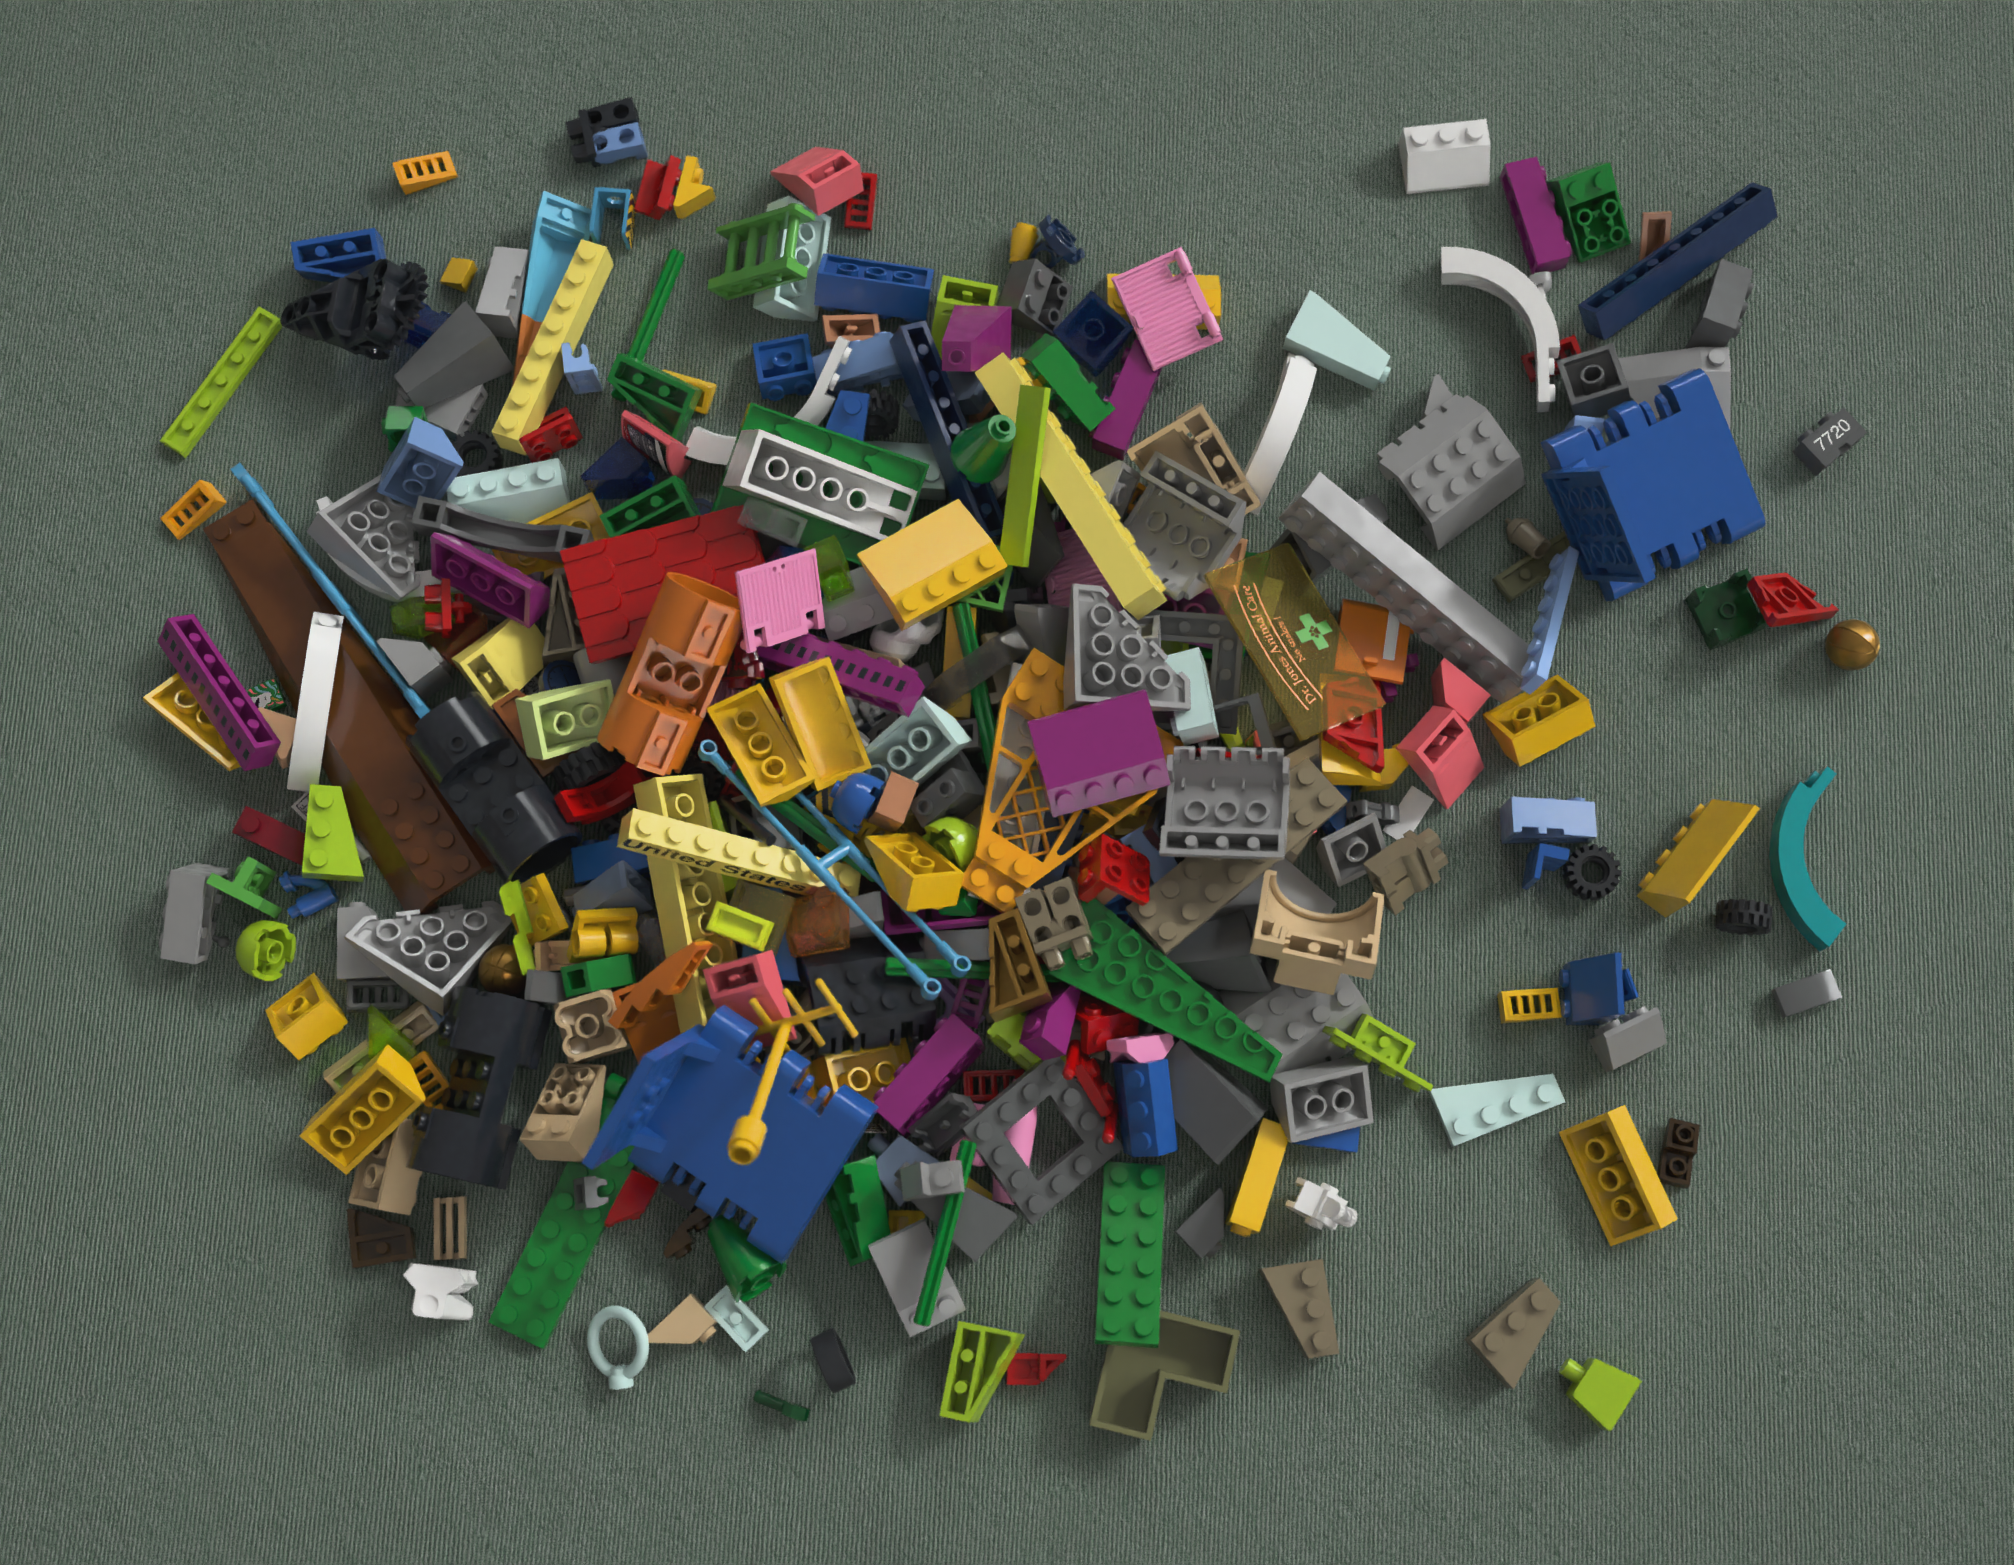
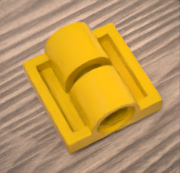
(543, 910)
(603, 934)

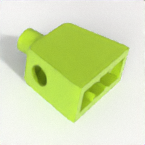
(1599, 1390)

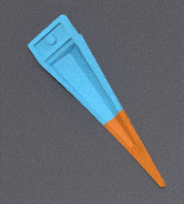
(553, 242)

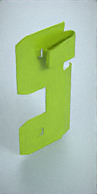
(514, 902)

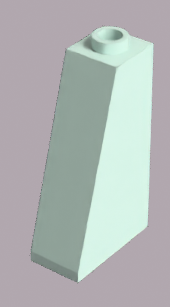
(1336, 344)

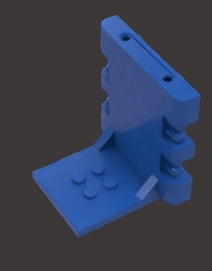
(1651, 485)
(684, 1111)

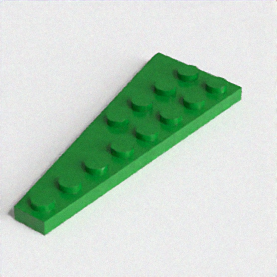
(1152, 988)

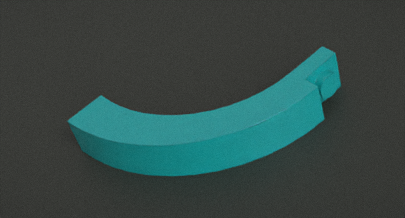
(1789, 868)

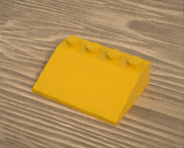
(932, 563)
(1695, 854)

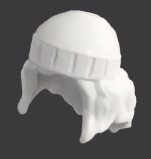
(893, 642)

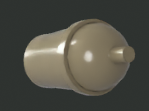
(1527, 537)

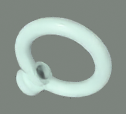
(620, 1375)

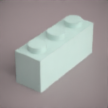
(1200, 721)

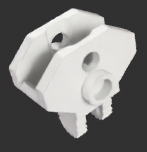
(1321, 1206)

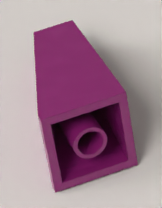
(976, 337)

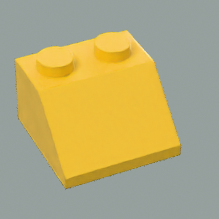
(306, 1017)

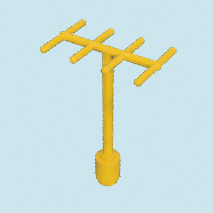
(750, 1130)

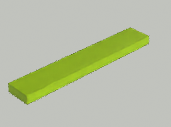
(221, 382)
(1024, 475)

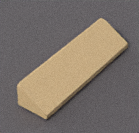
(414, 1022)

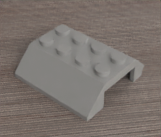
(1453, 467)
(1184, 526)
(1226, 804)
(1295, 1018)

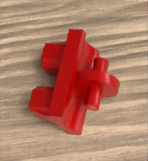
(441, 620)

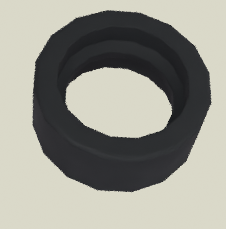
(833, 1360)

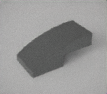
(1806, 993)

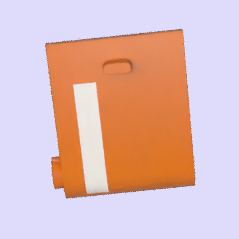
(1376, 639)

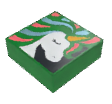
(268, 695)

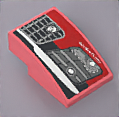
(655, 444)

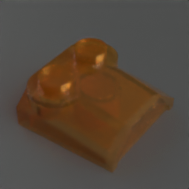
(818, 924)

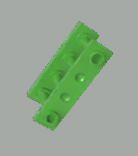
(770, 272)

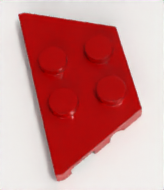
(1786, 600)
(1361, 738)

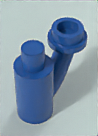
(312, 902)

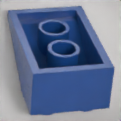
(1592, 990)

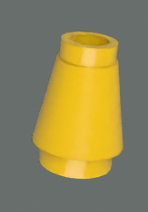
(1022, 241)

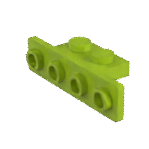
(1381, 1045)

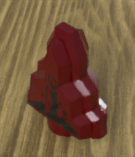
(742, 668)

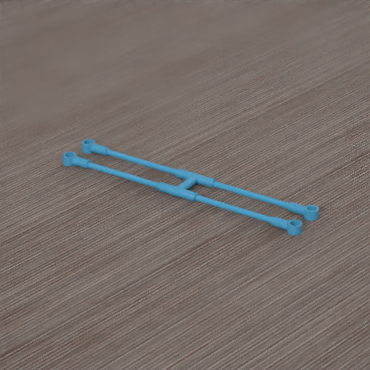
(329, 588)
(820, 867)

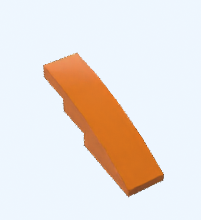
(664, 980)

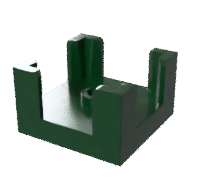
(1725, 611)

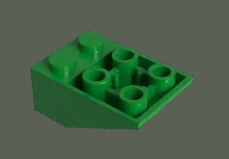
(1590, 210)

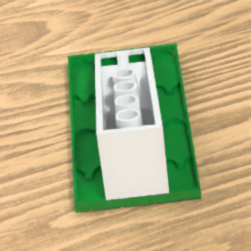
(823, 477)

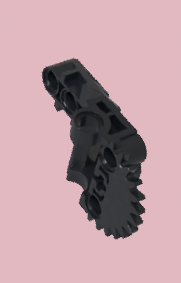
(363, 310)

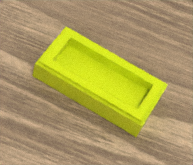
(740, 926)

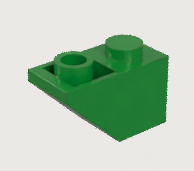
(598, 975)

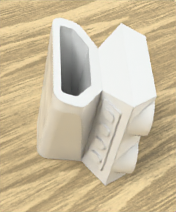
(440, 1290)

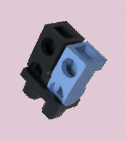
(608, 132)

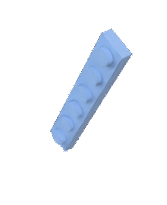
(1549, 621)

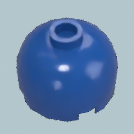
(855, 799)

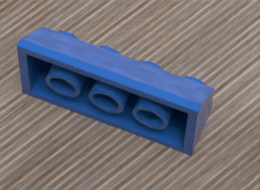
(873, 287)

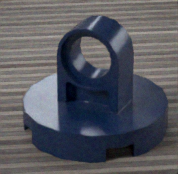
(1058, 242)

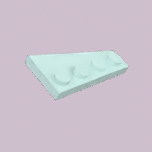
(1487, 1106)

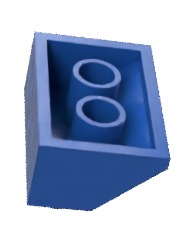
(1145, 1108)

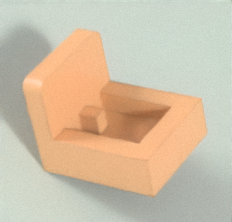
(551, 955)

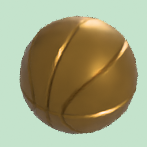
(1852, 644)
(501, 971)

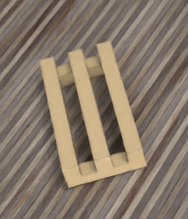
(438, 1228)

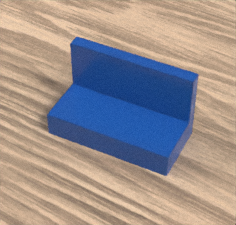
(1543, 857)

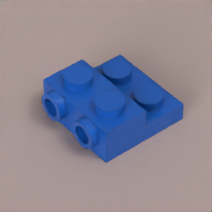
(784, 367)

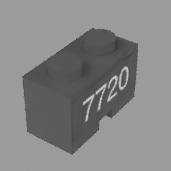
(1829, 441)

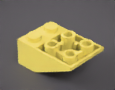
(502, 660)

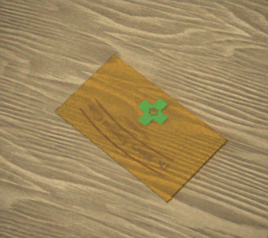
(1294, 641)

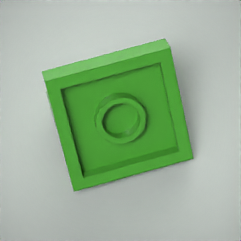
(249, 885)

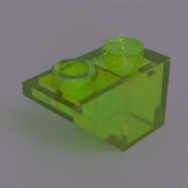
(832, 568)

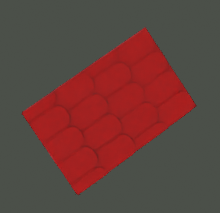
(621, 576)

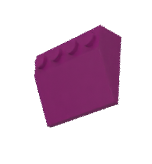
(1098, 753)

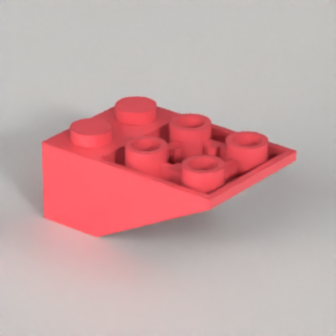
(821, 178)
(1442, 754)
(748, 978)

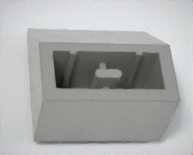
(1624, 1042)

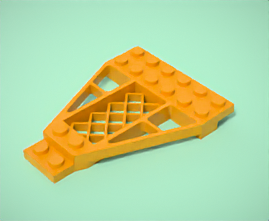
(998, 866)

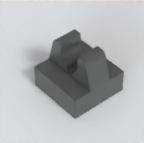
(586, 1192)

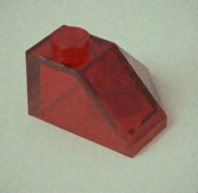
(461, 636)

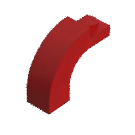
(604, 797)

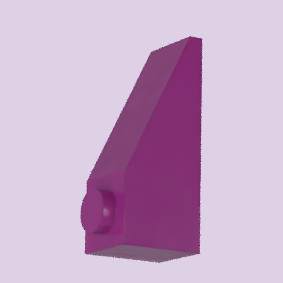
(1049, 1026)

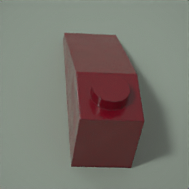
(271, 835)

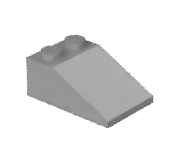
(903, 1265)

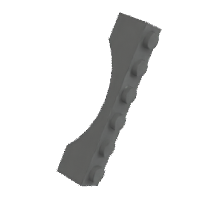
(495, 533)

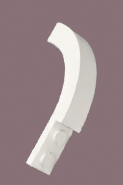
(1512, 286)
(717, 448)

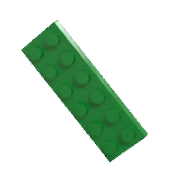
(1130, 1255)

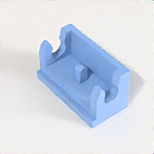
(579, 371)

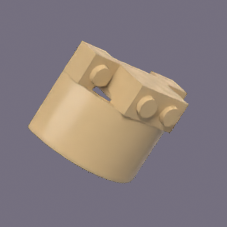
(1202, 453)
(1314, 945)

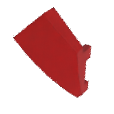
(632, 1198)
(1032, 1368)

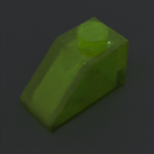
(409, 616)
(383, 1032)

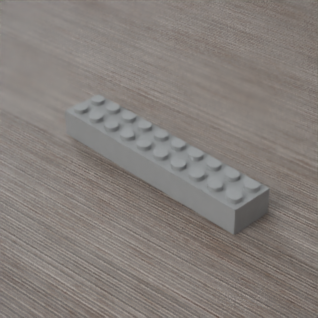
(1408, 586)

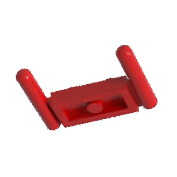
(1100, 1093)

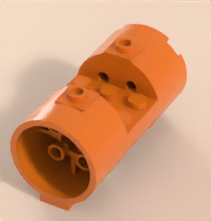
(672, 674)

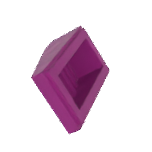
(962, 990)

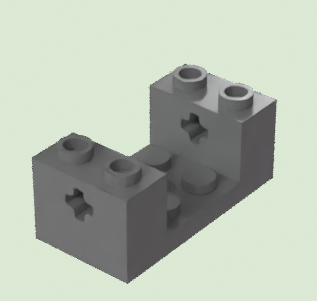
(949, 793)

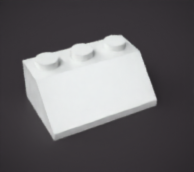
(1445, 156)

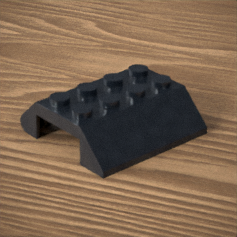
(867, 995)

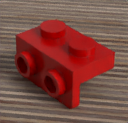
(656, 187)

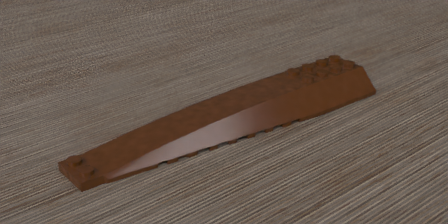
(385, 789)

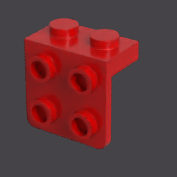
(555, 433)
(1115, 867)
(1102, 1023)

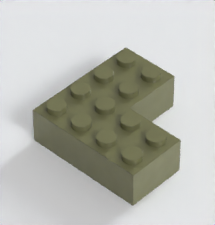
(1135, 1376)

